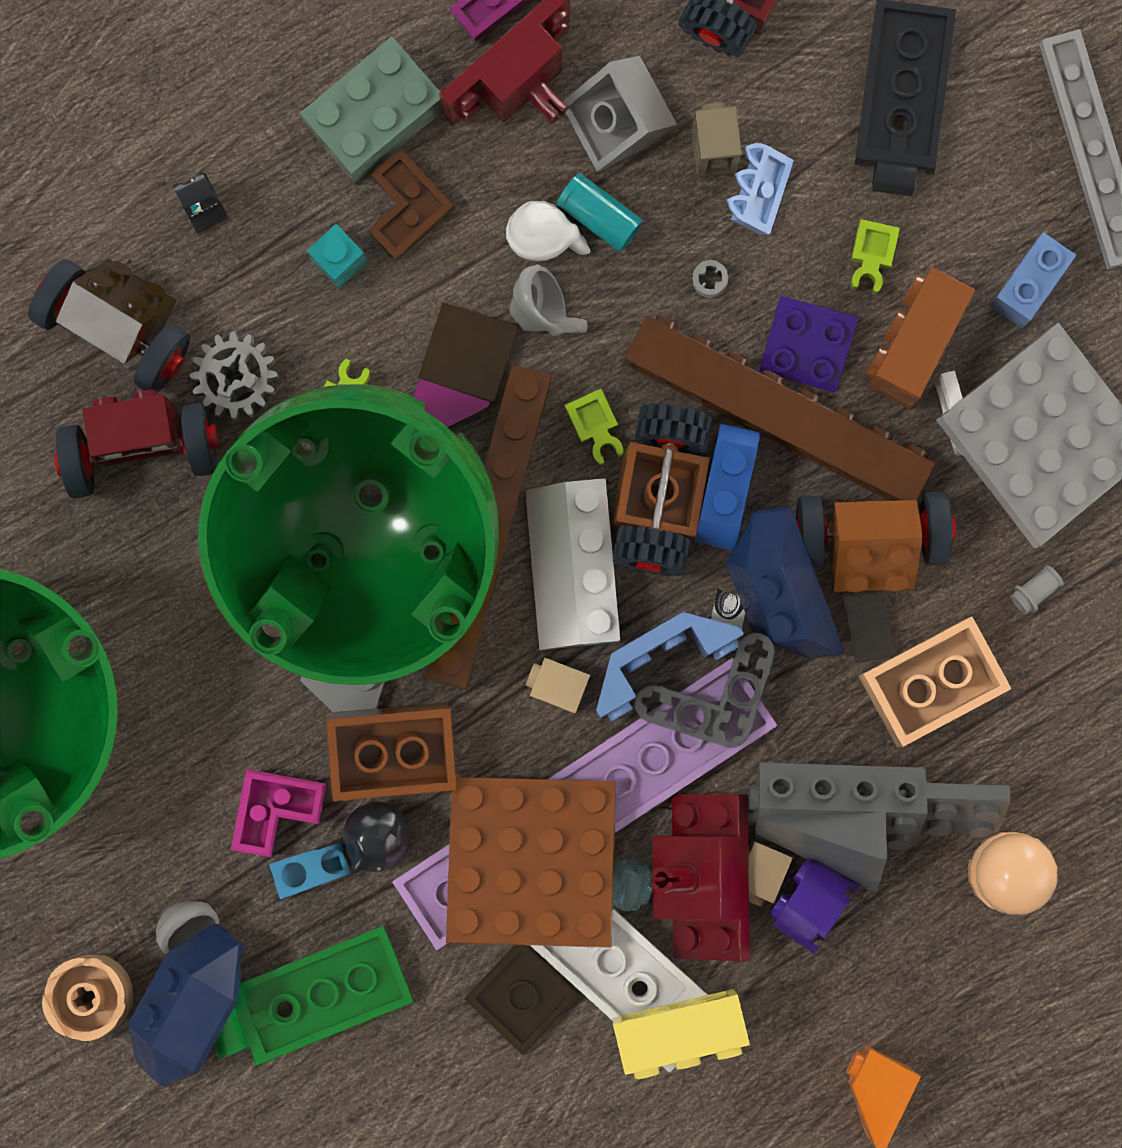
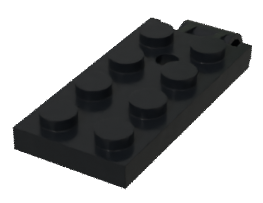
(907, 81)

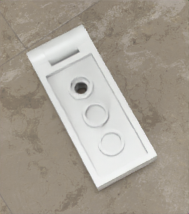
(609, 973)

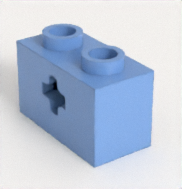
(1032, 280)

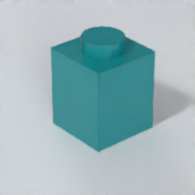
(337, 256)

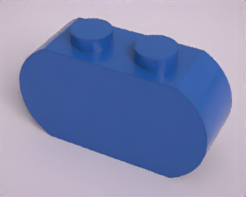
(727, 486)

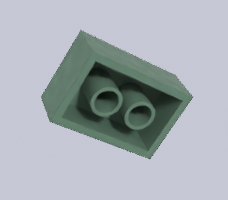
(373, 110)

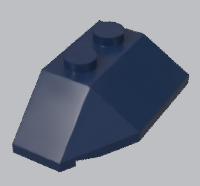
(781, 586)
(187, 1005)

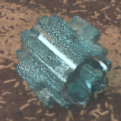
(631, 884)

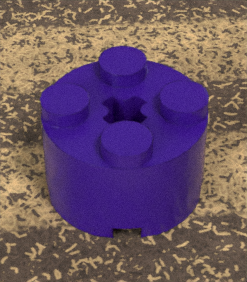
(813, 905)

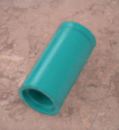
(599, 212)

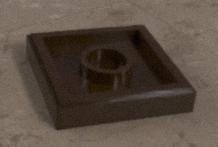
(468, 352)
(521, 997)

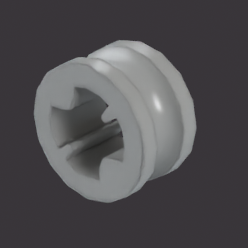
(700, 271)

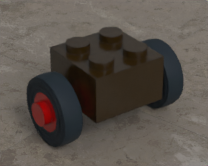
(114, 314)

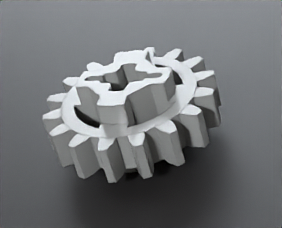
(218, 369)

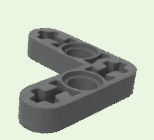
(714, 713)

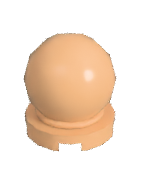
(1013, 873)

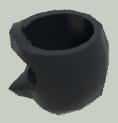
(375, 836)

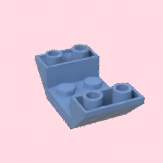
(708, 635)

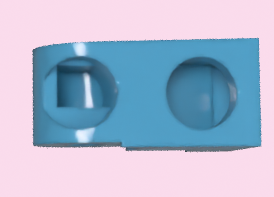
(309, 869)

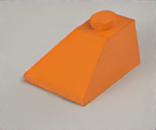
(880, 1092)

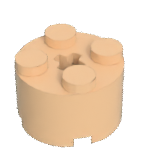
(68, 984)

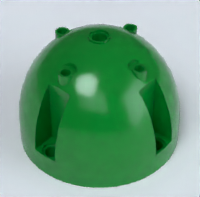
(381, 592)
(53, 712)

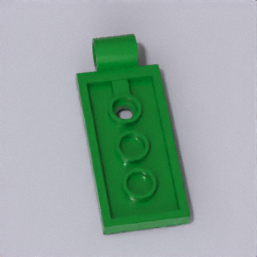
(327, 994)

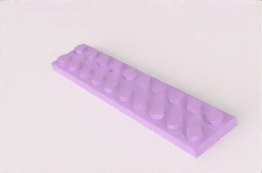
(642, 759)

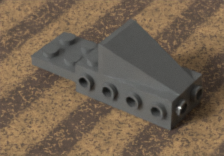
(855, 830)

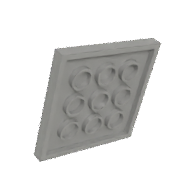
(1041, 435)

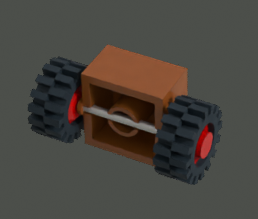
(661, 489)

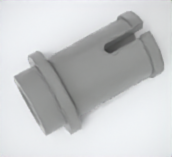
(1036, 590)

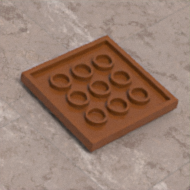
(531, 862)

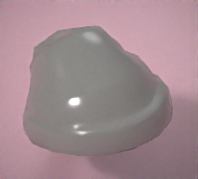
(540, 304)
(183, 921)

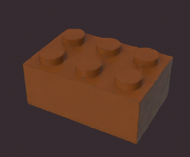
(918, 337)
(390, 751)

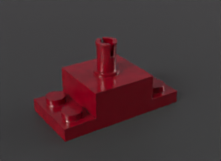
(514, 69)
(705, 877)

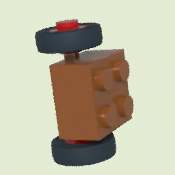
(877, 541)

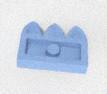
(761, 188)

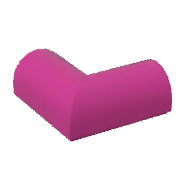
(265, 800)

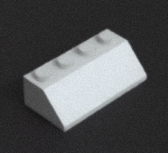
(572, 564)

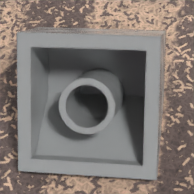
(618, 112)

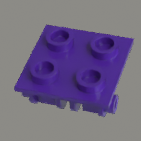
(808, 343)

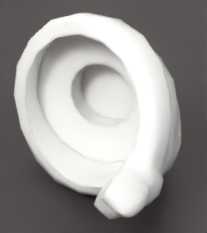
(543, 232)

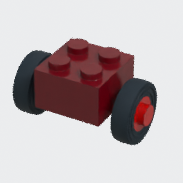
(131, 433)

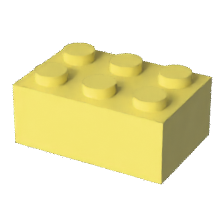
(681, 1033)

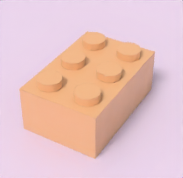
(934, 682)

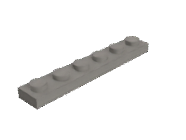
(1088, 137)

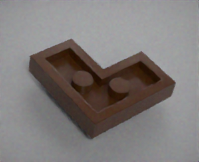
(417, 206)

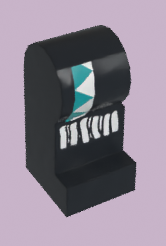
(200, 202)

